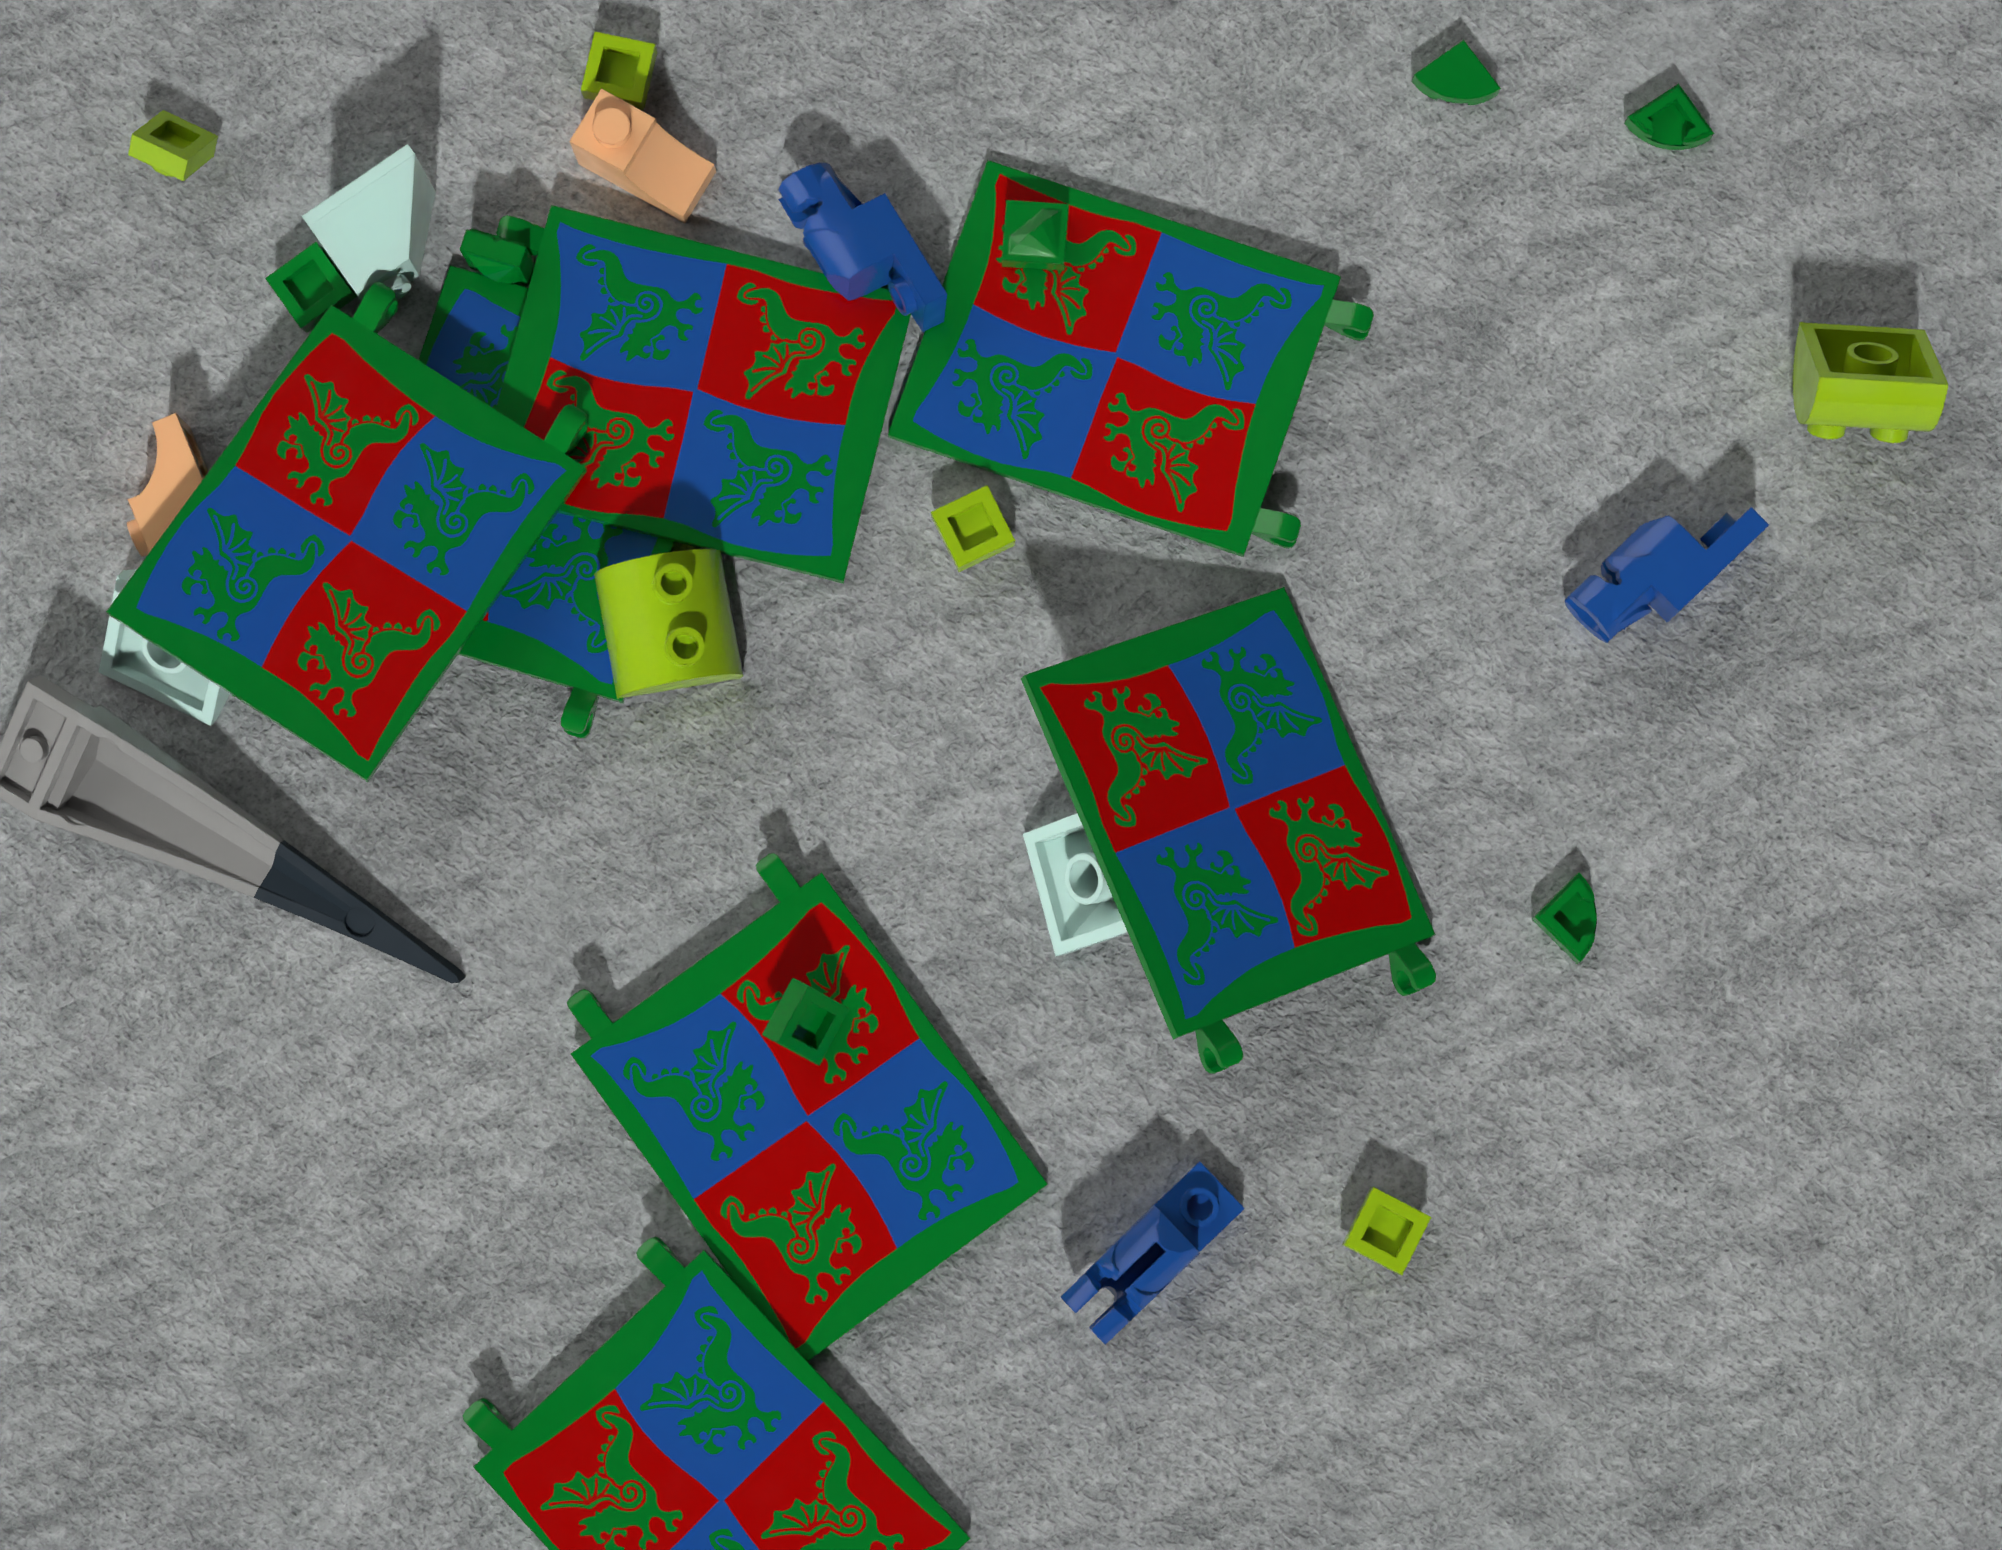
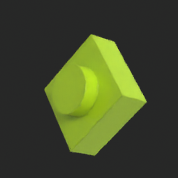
(620, 68)
(172, 145)
(973, 528)
(1386, 1231)

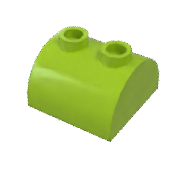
(1866, 380)
(668, 622)

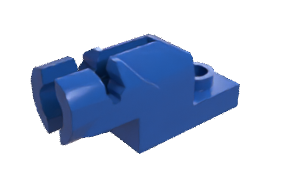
(861, 244)
(1660, 569)
(1155, 1249)

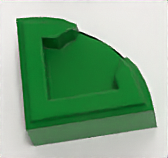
(1457, 78)
(1670, 122)
(1570, 918)

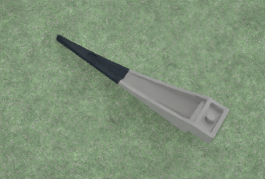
(113, 785)

